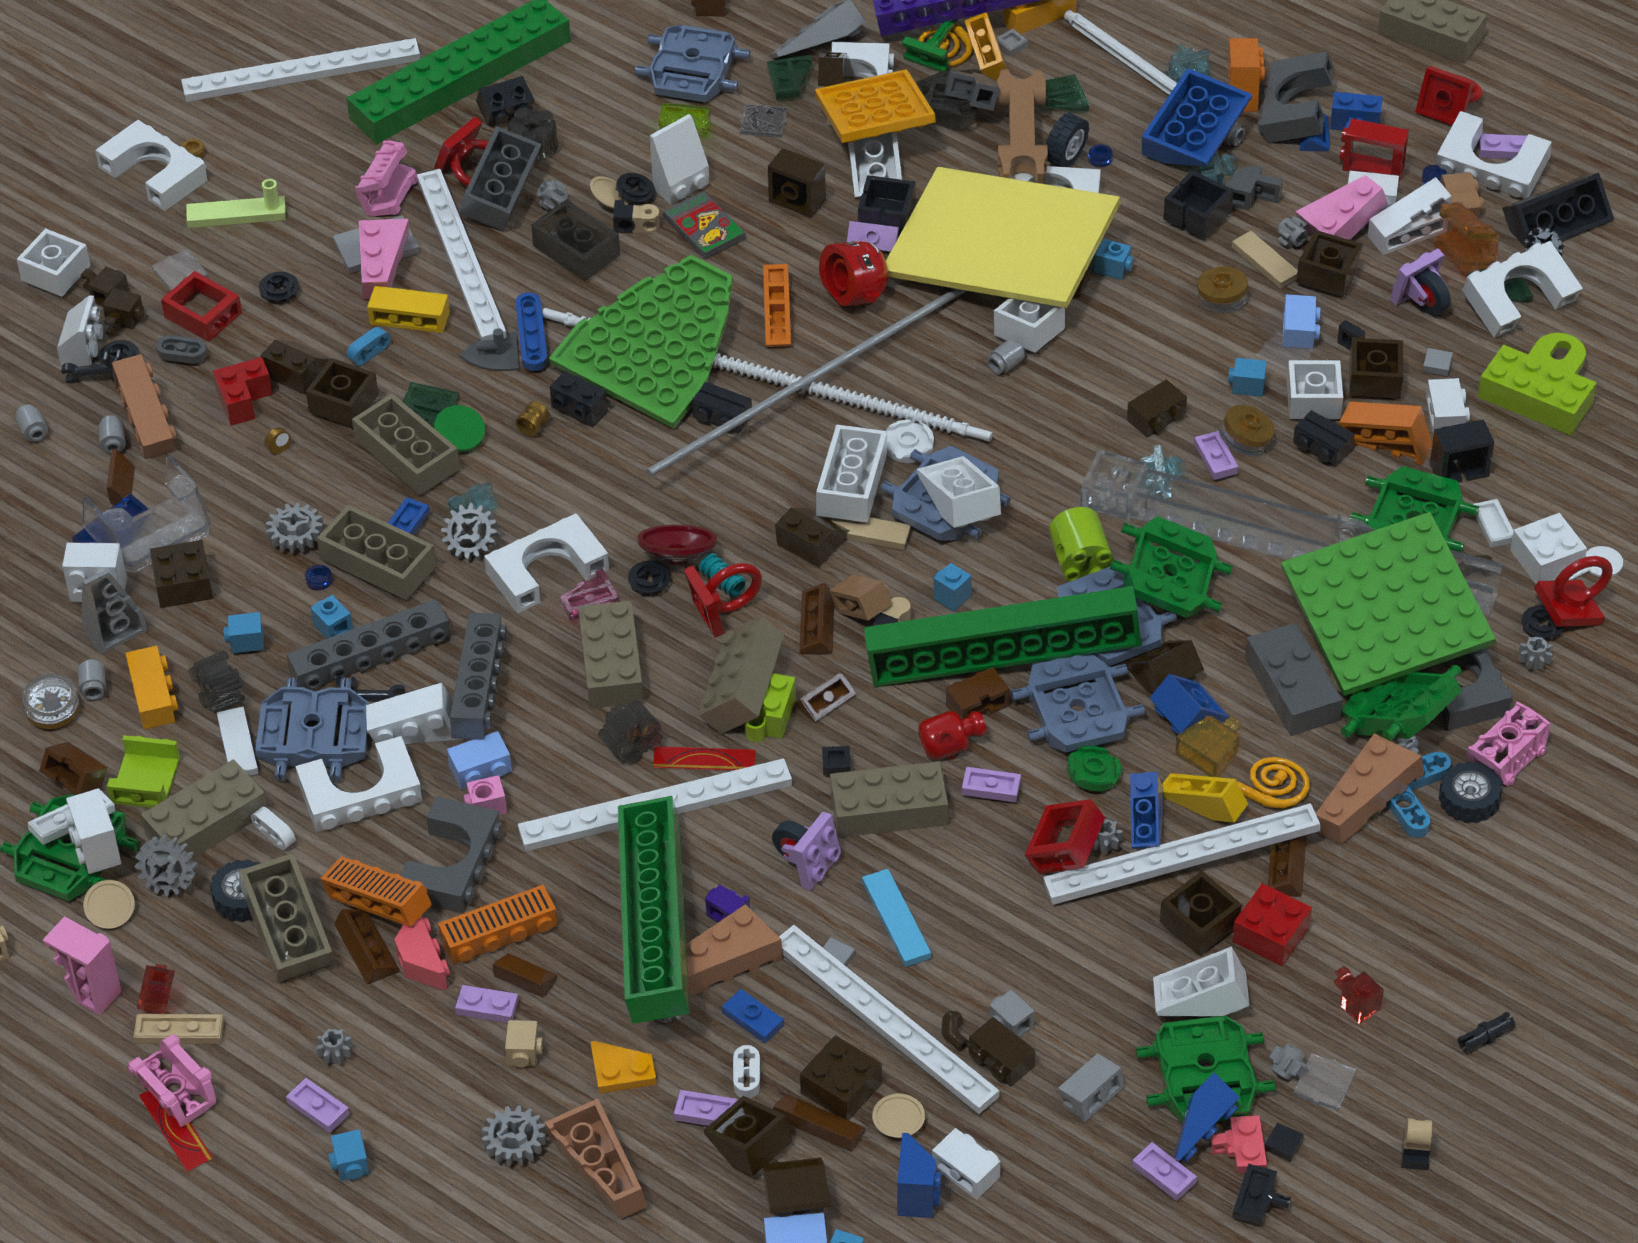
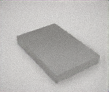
(349, 248)

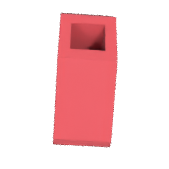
(420, 954)

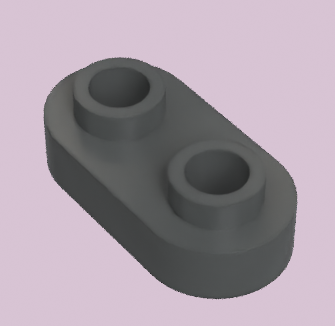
(181, 349)

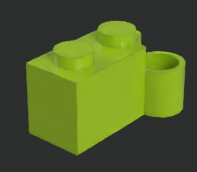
(774, 710)

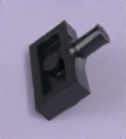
(1258, 1195)

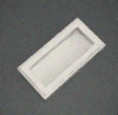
(1494, 523)

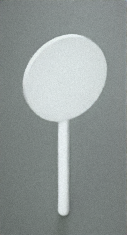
(1606, 552)

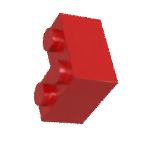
(239, 386)

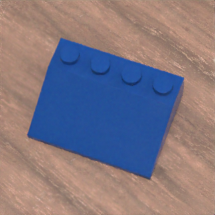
(1193, 120)

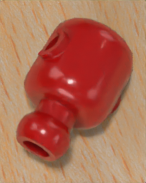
(949, 734)

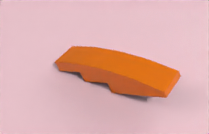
(777, 305)

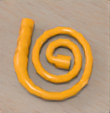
(961, 33)
(1278, 779)

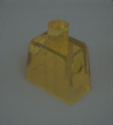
(1209, 744)

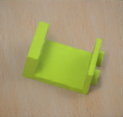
(145, 772)

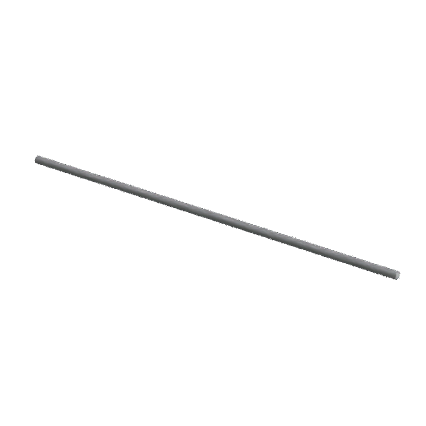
(811, 377)

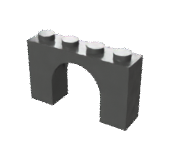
(1287, 78)
(1481, 700)
(474, 827)

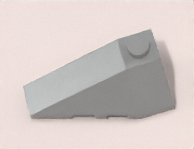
(833, 23)
(109, 613)

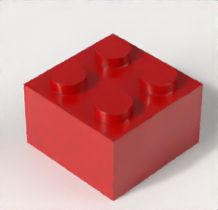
(1272, 924)

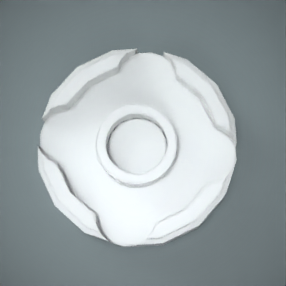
(905, 437)

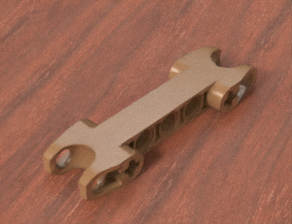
(1022, 153)

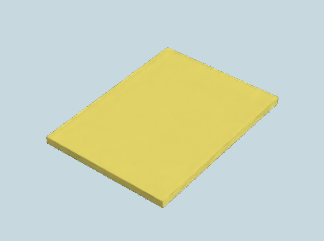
(1002, 236)

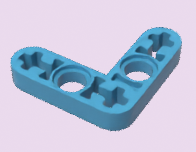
(1404, 815)

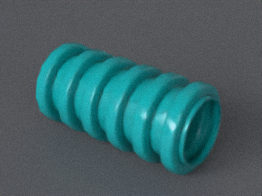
(712, 564)

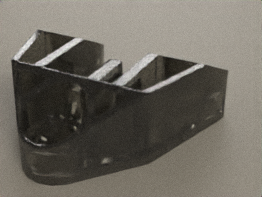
(948, 110)

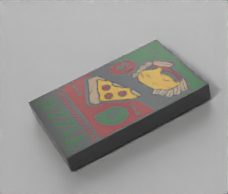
(704, 225)

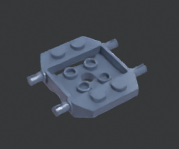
(713, 58)
(915, 506)
(1149, 622)
(1103, 714)
(316, 742)

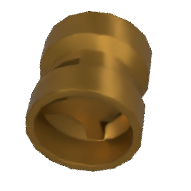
(531, 420)

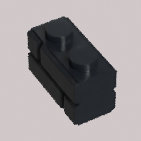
(719, 405)
(1323, 438)

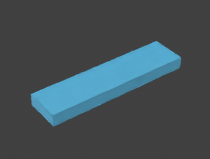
(896, 917)

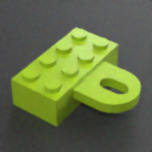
(1539, 384)

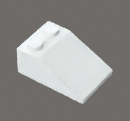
(874, 157)
(678, 160)
(961, 491)
(1203, 987)

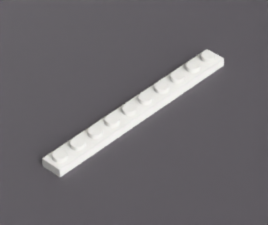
(300, 69)
(460, 254)
(686, 796)
(1181, 854)
(888, 1020)

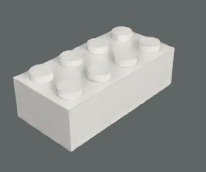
(851, 473)

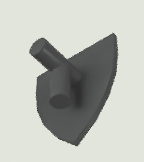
(494, 354)

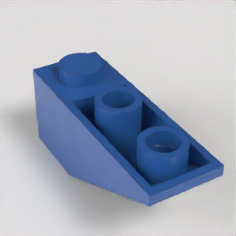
(1146, 810)
(1204, 1109)

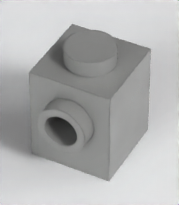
(1013, 1013)

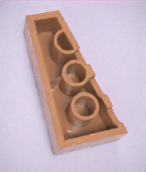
(143, 407)
(1367, 786)
(730, 948)
(595, 1152)

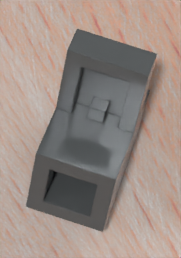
(974, 87)
(1251, 184)

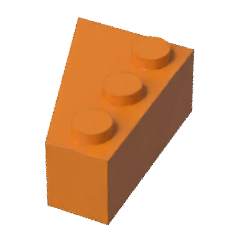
(1246, 68)
(1389, 427)

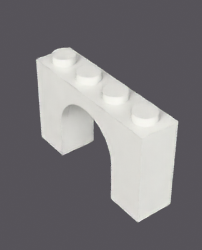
(865, 59)
(143, 143)
(1067, 177)
(1513, 177)
(1540, 265)
(565, 538)
(334, 807)

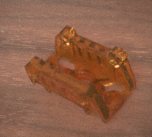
(1477, 239)

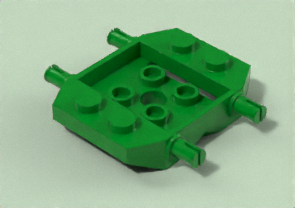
(1395, 508)
(1187, 588)
(1412, 705)
(52, 877)
(1215, 1039)

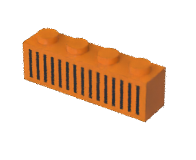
(376, 891)
(498, 924)

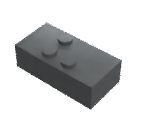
(499, 178)
(1293, 679)

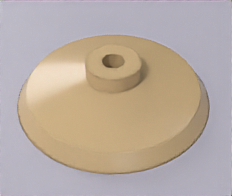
(604, 191)
(109, 904)
(898, 1115)

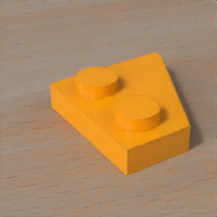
(621, 1068)

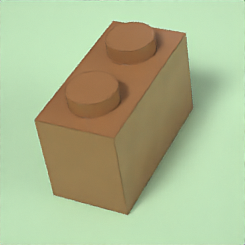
(861, 597)

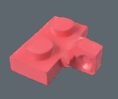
(1242, 1142)

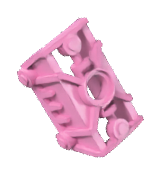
(386, 181)
(1519, 750)
(185, 1072)

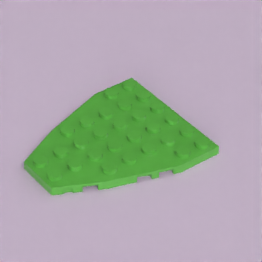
(654, 340)

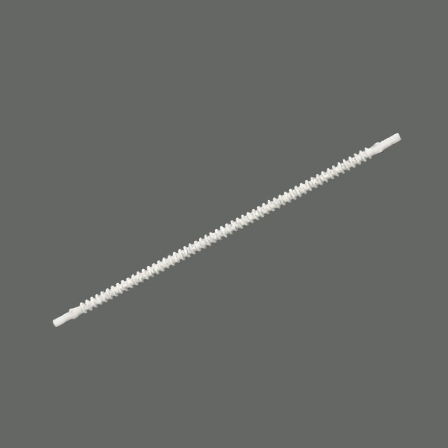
(963, 428)

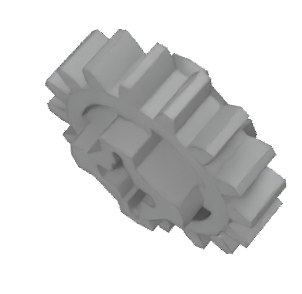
(478, 524)
(294, 527)
(175, 875)
(513, 1136)

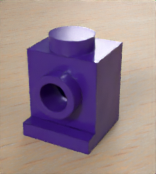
(723, 902)

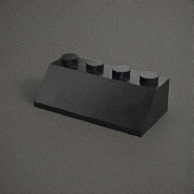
(1566, 208)

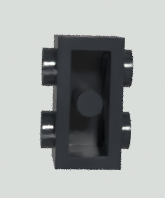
(502, 99)
(578, 399)

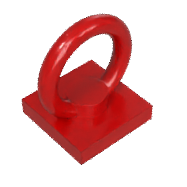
(1446, 95)
(459, 148)
(707, 599)
(1570, 600)

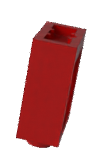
(1377, 135)
(207, 326)
(1046, 854)

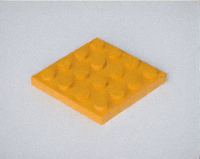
(874, 106)

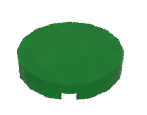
(461, 427)
(1093, 768)

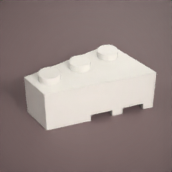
(1410, 219)
(414, 715)

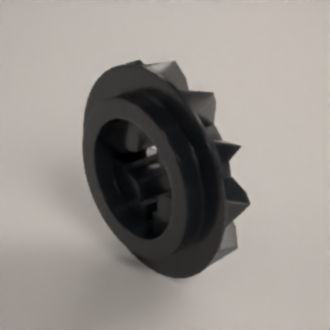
(628, 182)
(1542, 233)
(278, 280)
(128, 348)
(658, 572)
(1536, 615)

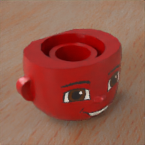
(853, 272)

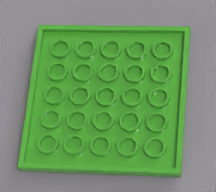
(1387, 603)

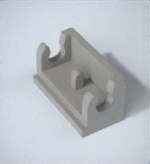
(1092, 1087)

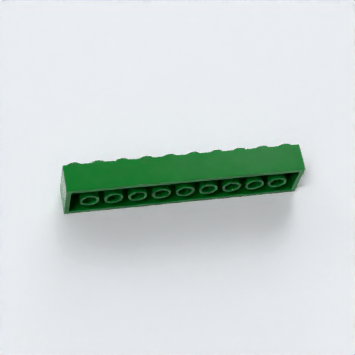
(458, 70)
(1003, 636)
(652, 910)

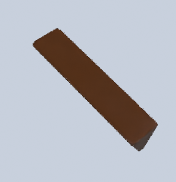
(817, 621)
(1287, 866)
(365, 945)
(820, 1122)

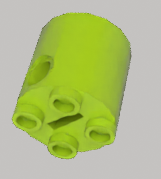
(1080, 542)

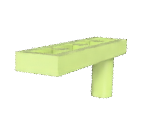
(239, 211)

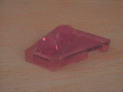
(594, 592)

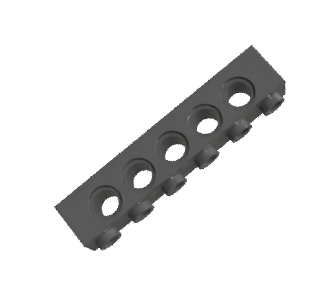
(369, 645)
(477, 676)

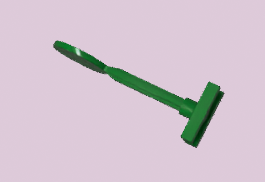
(929, 53)

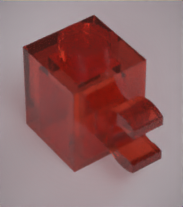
(155, 989)
(1360, 995)

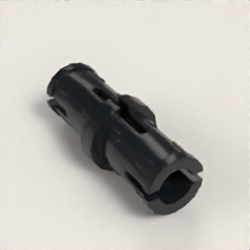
(1486, 1032)

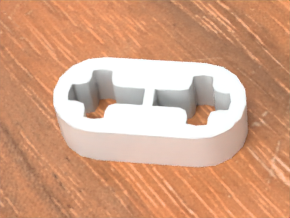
(273, 828)
(752, 1071)

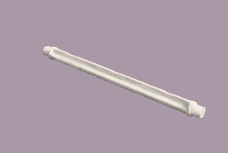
(1120, 51)

